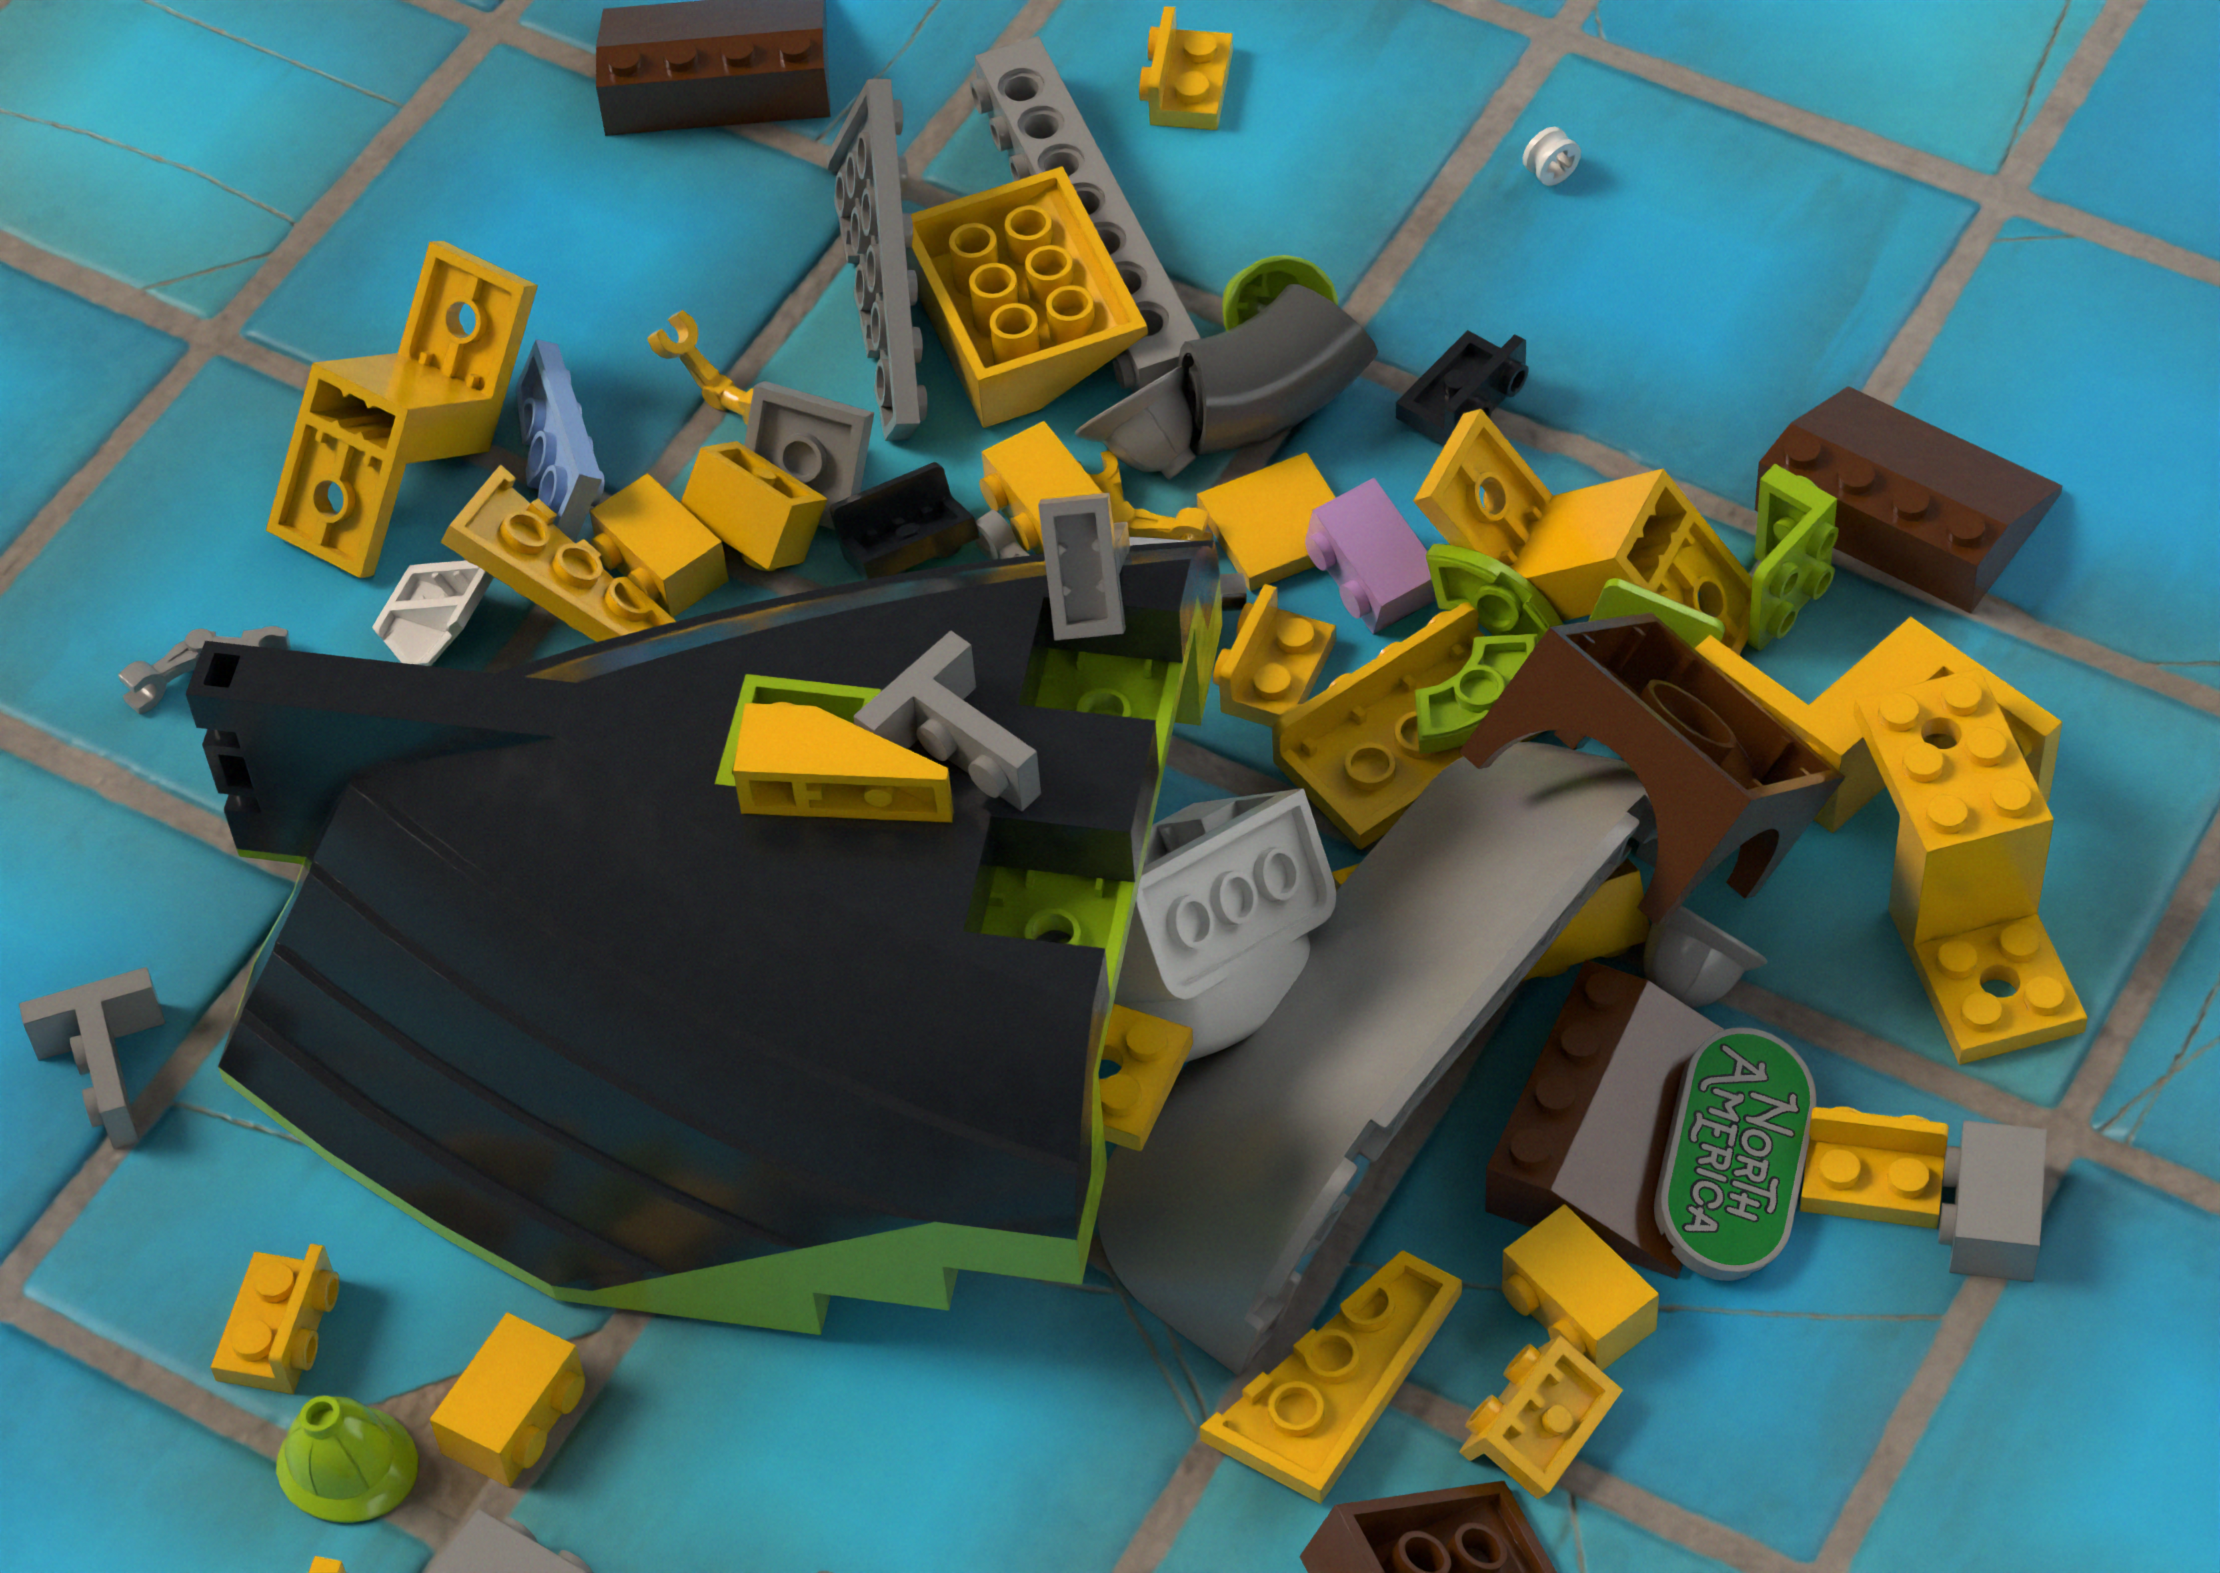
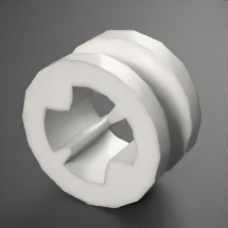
(1551, 156)

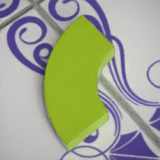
(1499, 594)
(1455, 708)

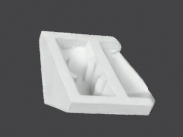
(430, 609)

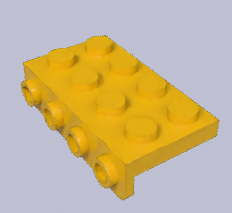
(1359, 737)

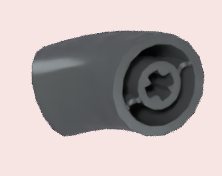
(1271, 370)

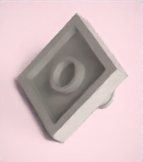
(811, 440)

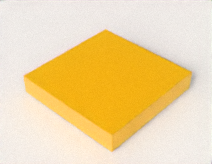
(1266, 518)

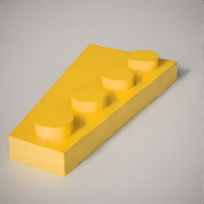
(543, 564)
(1328, 1394)

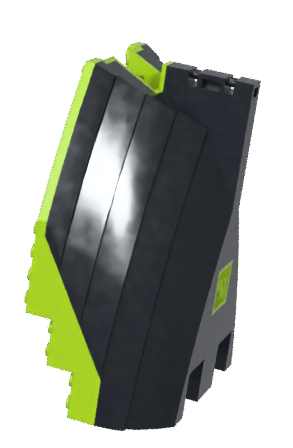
(688, 1039)

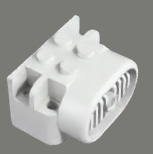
(1225, 915)

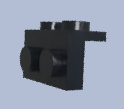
(1464, 379)
(902, 523)

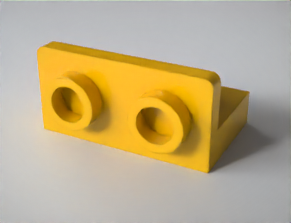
(1185, 75)
(1271, 660)
(1874, 1167)
(276, 1321)
(1541, 1414)

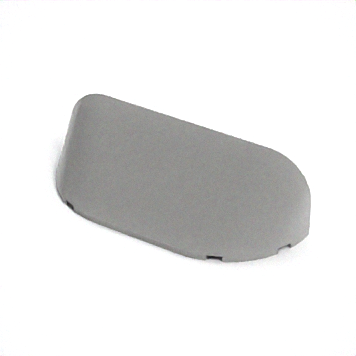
(1393, 990)

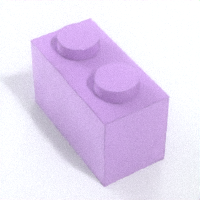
(1370, 556)

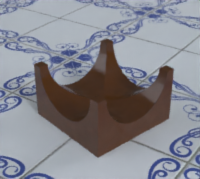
(1699, 743)

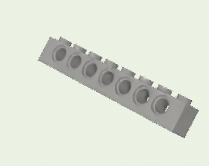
(1043, 131)

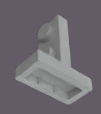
(1084, 565)
(930, 707)
(87, 1023)

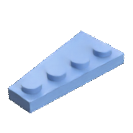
(560, 449)

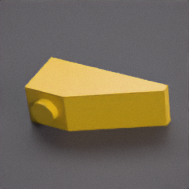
(823, 766)

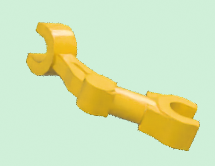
(716, 387)
(1187, 525)

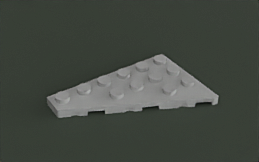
(877, 238)

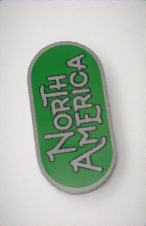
(1735, 1153)

